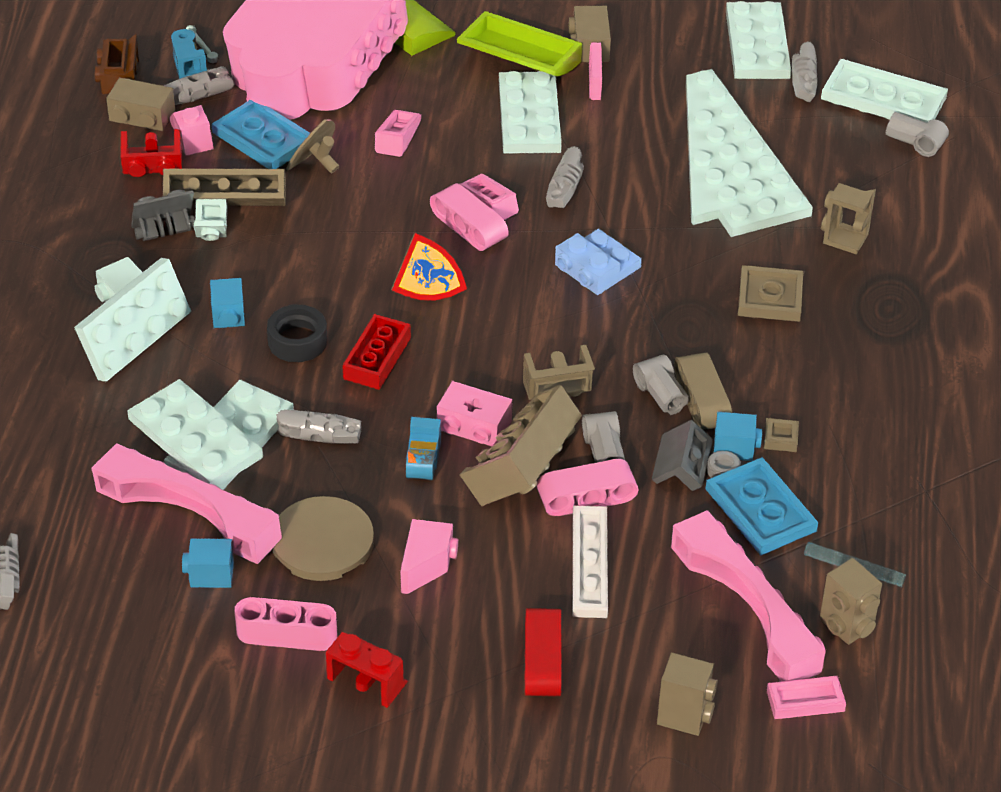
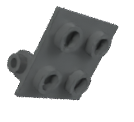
(154, 210)

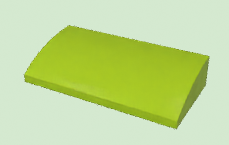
(422, 30)
(522, 44)

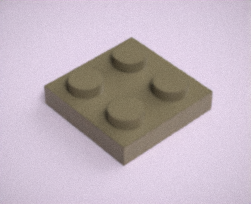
(770, 293)

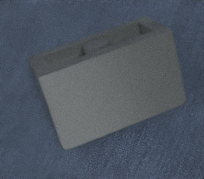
(683, 454)

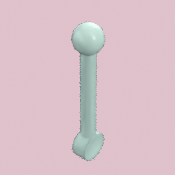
(212, 57)

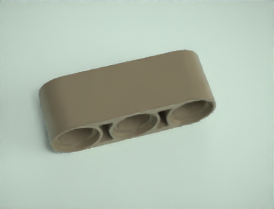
(704, 388)

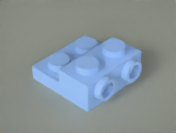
(596, 260)

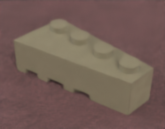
(523, 448)

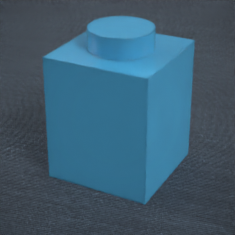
(227, 303)
(737, 434)
(209, 563)

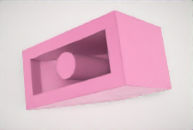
(193, 129)
(427, 553)

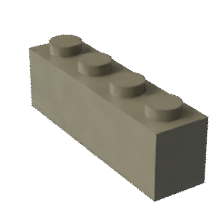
(237, 186)

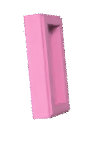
(595, 71)
(806, 697)

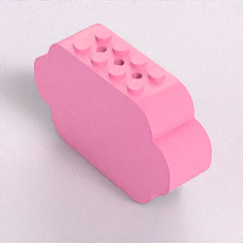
(310, 50)

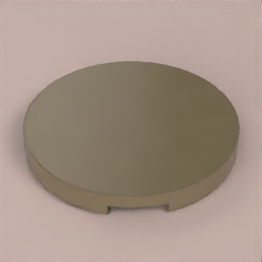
(324, 538)

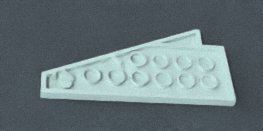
(732, 166)

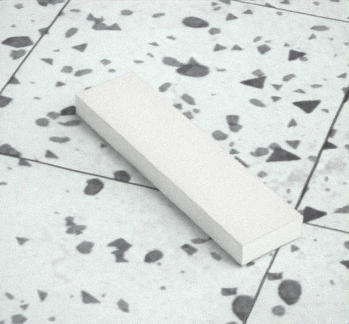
(590, 562)

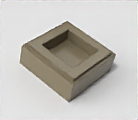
(781, 435)

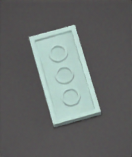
(758, 40)
(882, 92)
(529, 112)
(133, 319)
(251, 412)
(195, 434)

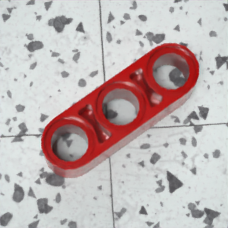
(542, 652)

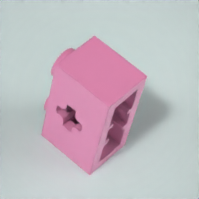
(474, 413)

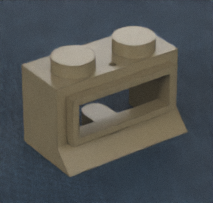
(840, 234)
(573, 378)

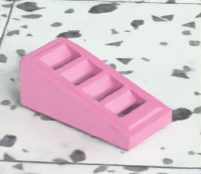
(396, 132)
(493, 195)

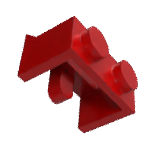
(151, 158)
(370, 661)

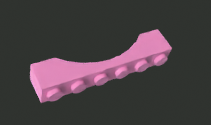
(135, 477)
(710, 551)

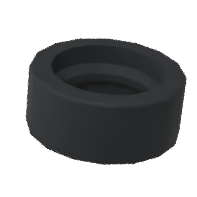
(297, 349)

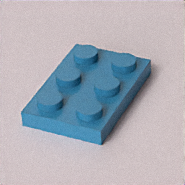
(261, 134)
(761, 506)

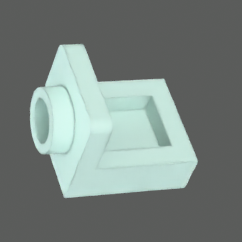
(211, 219)

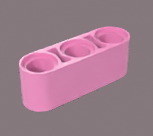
(469, 217)
(587, 485)
(285, 623)

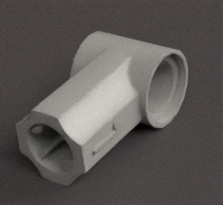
(924, 136)
(658, 378)
(603, 435)

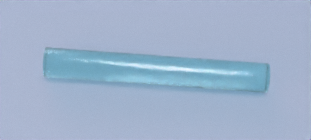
(838, 558)

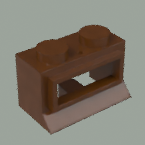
(116, 51)

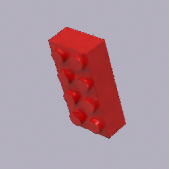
(376, 351)

